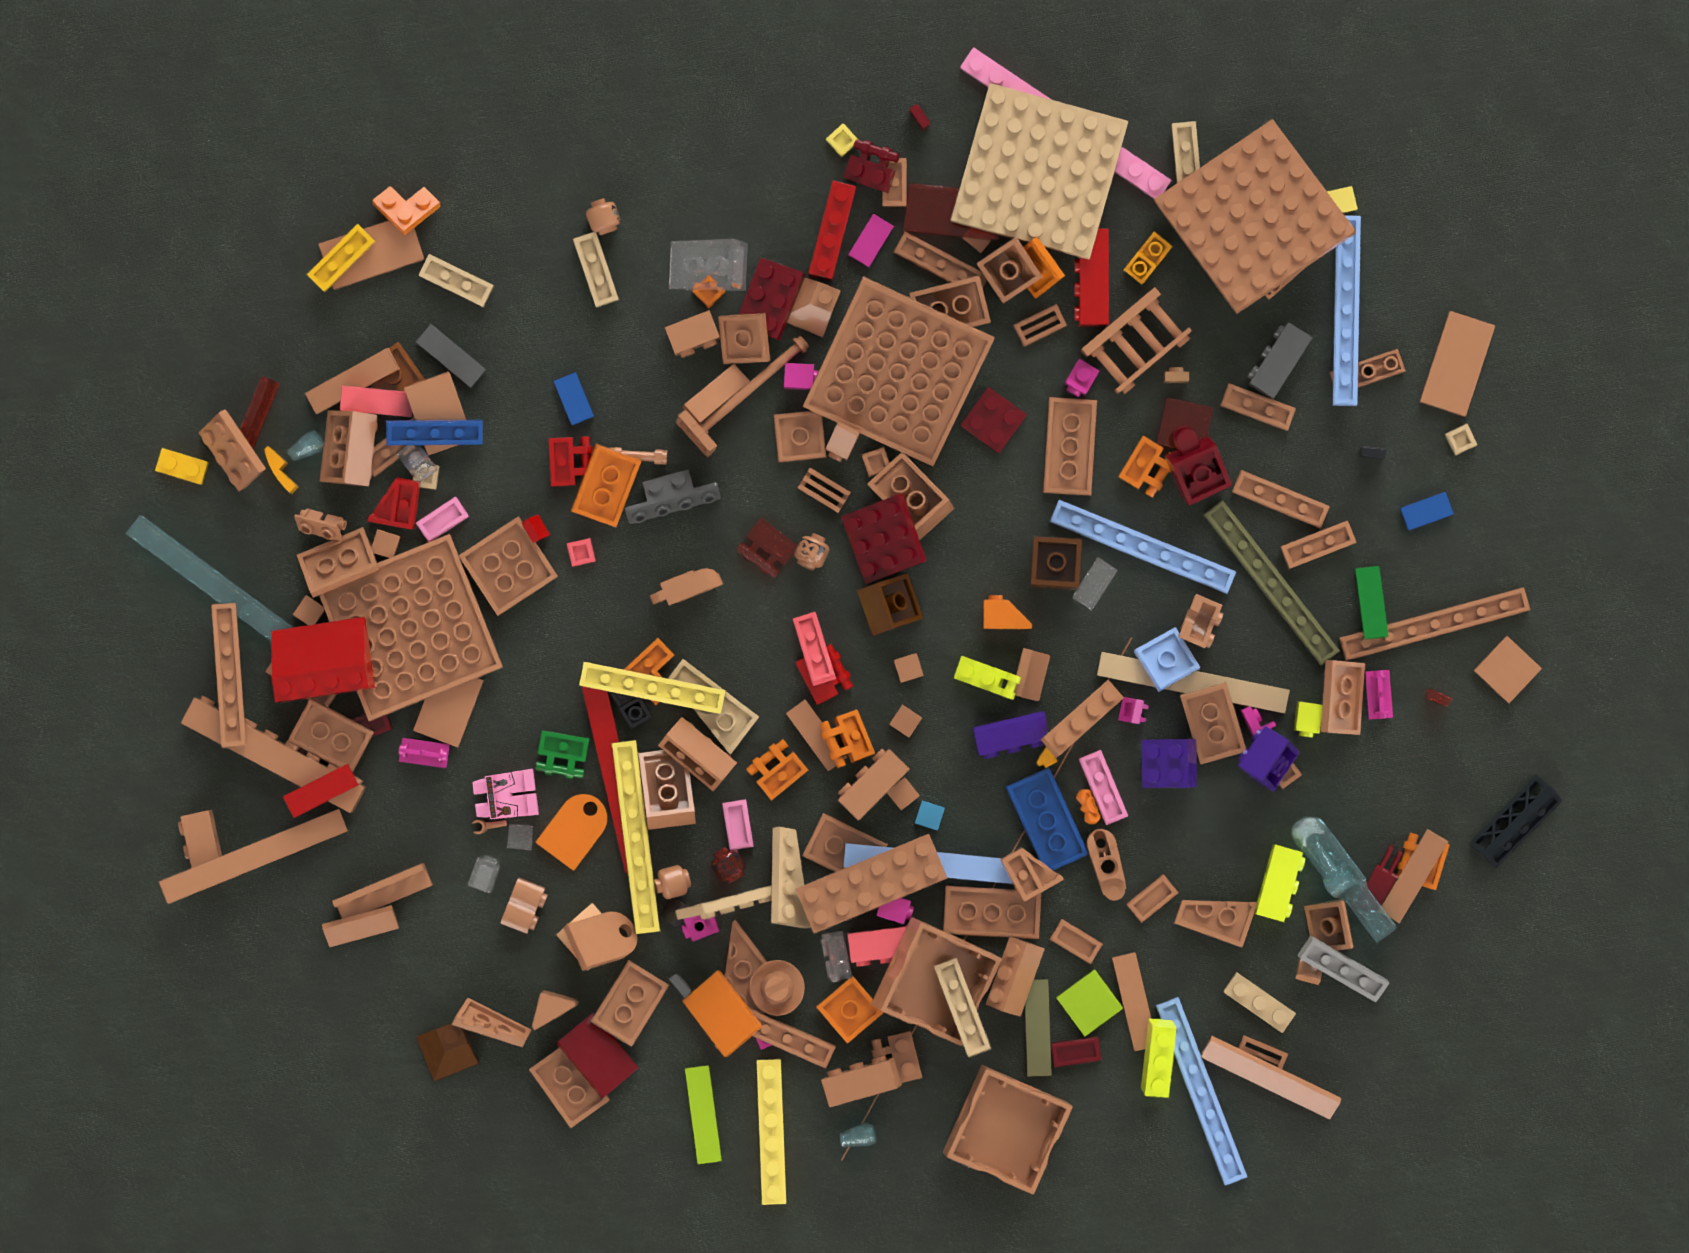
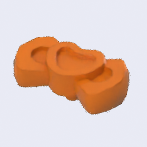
(1088, 806)

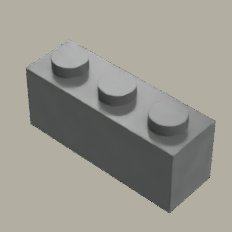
(1279, 360)

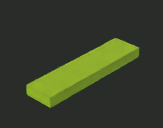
(703, 1114)

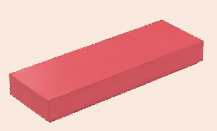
(375, 401)
(814, 648)

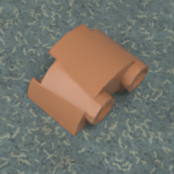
(1200, 621)

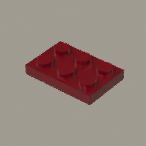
(773, 293)

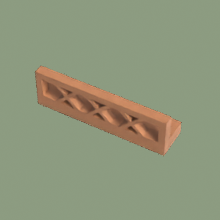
(384, 891)

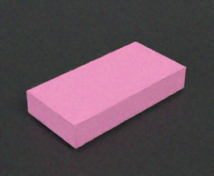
(442, 519)
(738, 824)

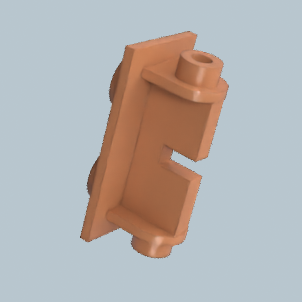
(311, 523)

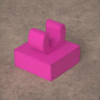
(1131, 710)

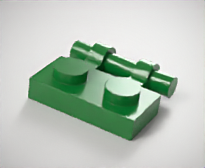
(565, 747)

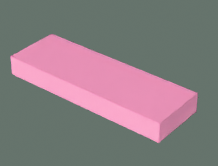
(1103, 787)

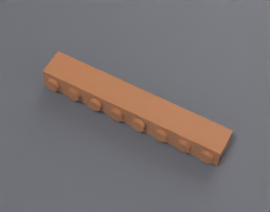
(269, 752)

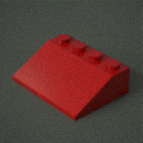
(321, 660)

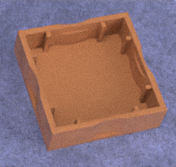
(912, 985)
(1007, 1129)

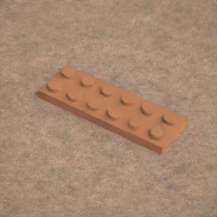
(871, 883)

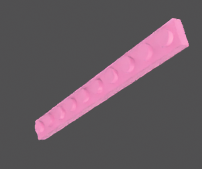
(1127, 166)

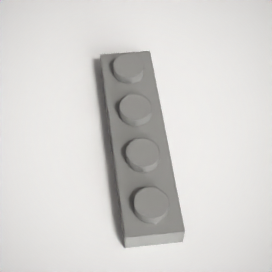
(1343, 969)

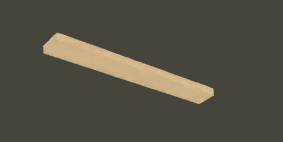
(1241, 691)

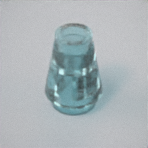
(307, 445)
(858, 1136)

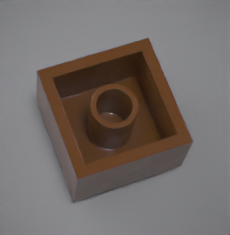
(1056, 563)

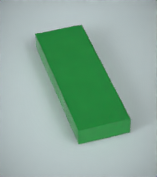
(1371, 603)

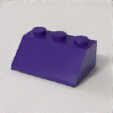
(1010, 734)

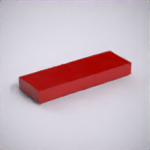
(320, 790)

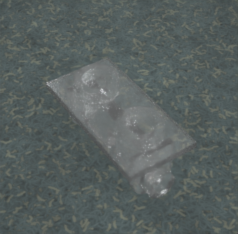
(835, 947)

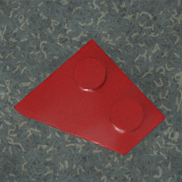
(398, 505)

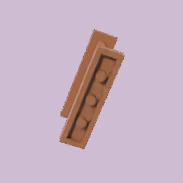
(1132, 318)

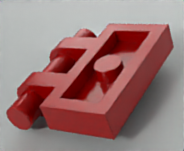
(562, 460)
(826, 690)

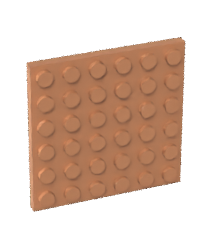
(1254, 216)
(898, 371)
(419, 624)

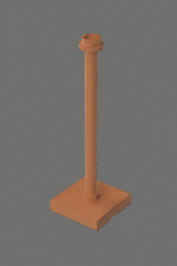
(699, 432)

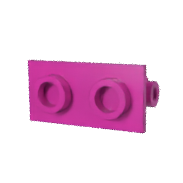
(1379, 694)
(424, 752)

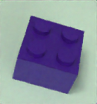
(1169, 763)

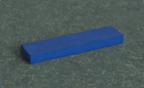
(434, 432)

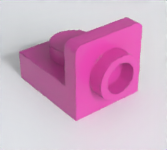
(1081, 378)
(1253, 719)

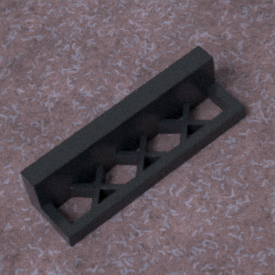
(1519, 824)

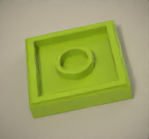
(1089, 1002)

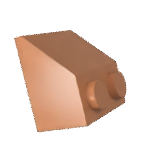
(1009, 270)

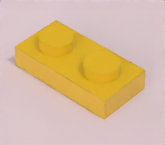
(182, 466)

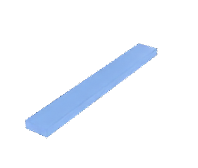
(1346, 318)
(1142, 546)
(954, 865)
(1203, 1094)

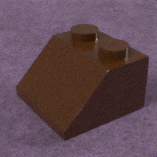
(890, 604)

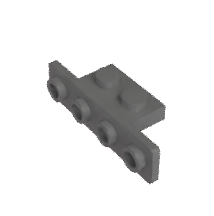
(670, 495)

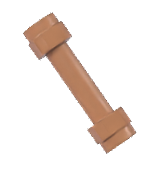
(658, 457)

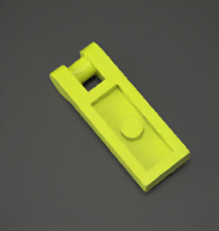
(986, 677)

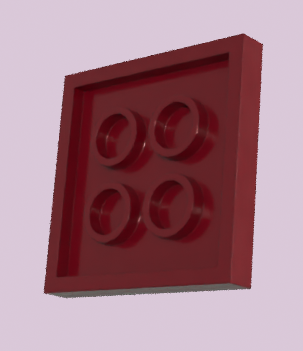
(883, 538)

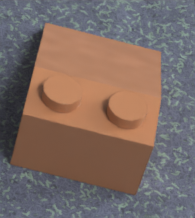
(960, 300)
(924, 500)
(666, 791)

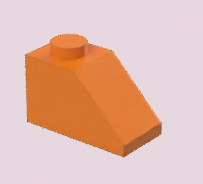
(1002, 614)

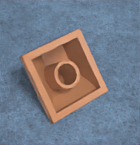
(814, 307)

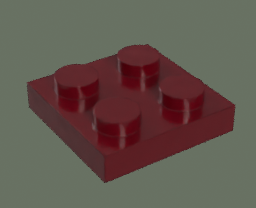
(993, 420)

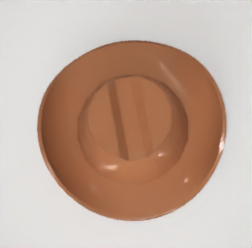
(777, 987)

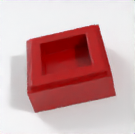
(535, 528)

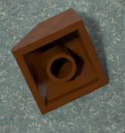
(447, 1050)

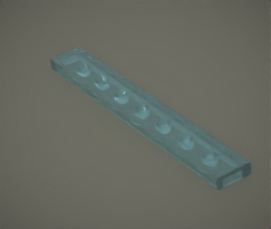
(205, 577)

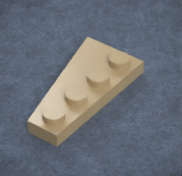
(734, 718)
(787, 877)
(726, 904)

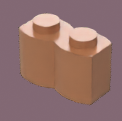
(523, 906)

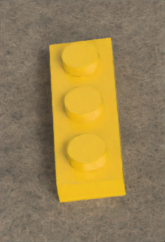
(341, 258)

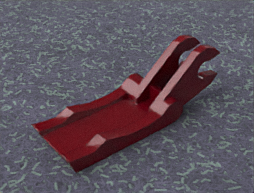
(1382, 879)

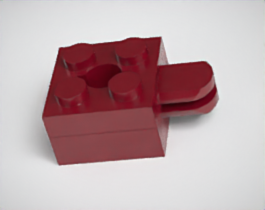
(1196, 466)

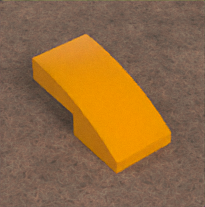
(277, 465)

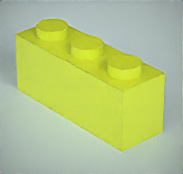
(1279, 883)
(1158, 1058)

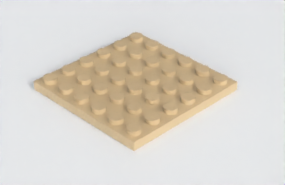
(1039, 171)

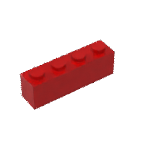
(832, 231)
(1093, 284)

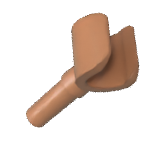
(489, 825)

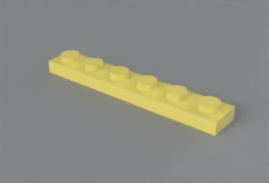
(652, 687)
(771, 1131)

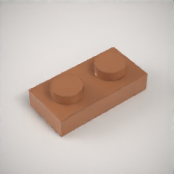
(897, 192)

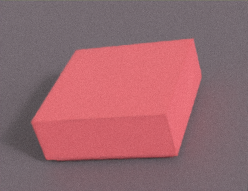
(581, 552)

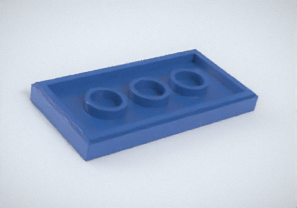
(1047, 819)

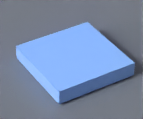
(1167, 659)

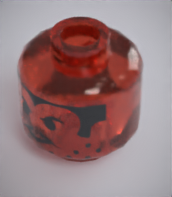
(728, 865)

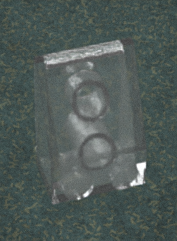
(696, 259)

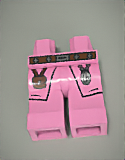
(500, 795)

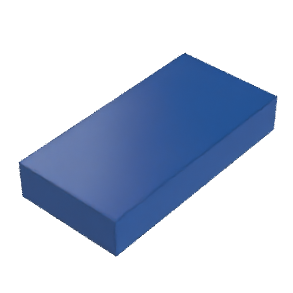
(573, 399)
(1426, 511)

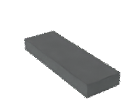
(451, 355)

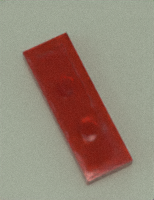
(258, 410)

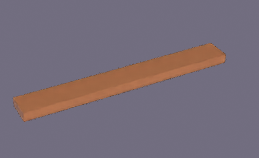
(1438, 623)
(253, 856)

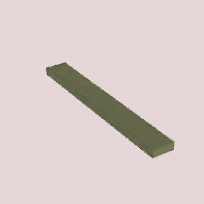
(1271, 582)

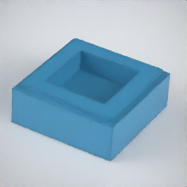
(929, 815)

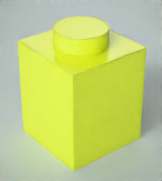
(1308, 719)

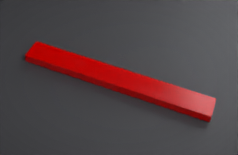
(605, 734)

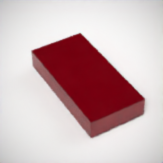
(1075, 1051)

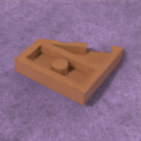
(1028, 874)

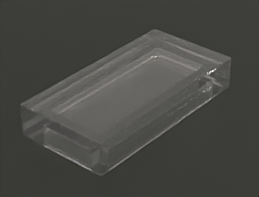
(1094, 583)

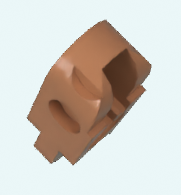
(687, 586)
(1111, 883)

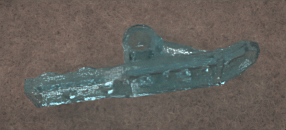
(1341, 875)

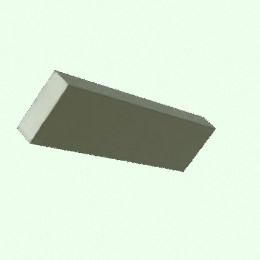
(1038, 1029)

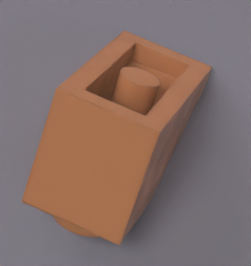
(842, 442)

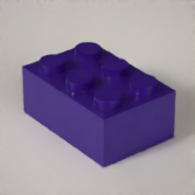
(1268, 758)

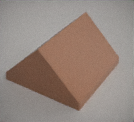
(1330, 924)
(551, 1006)

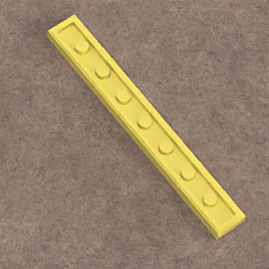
(636, 837)

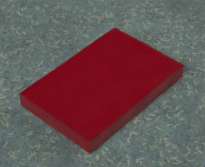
(597, 1056)

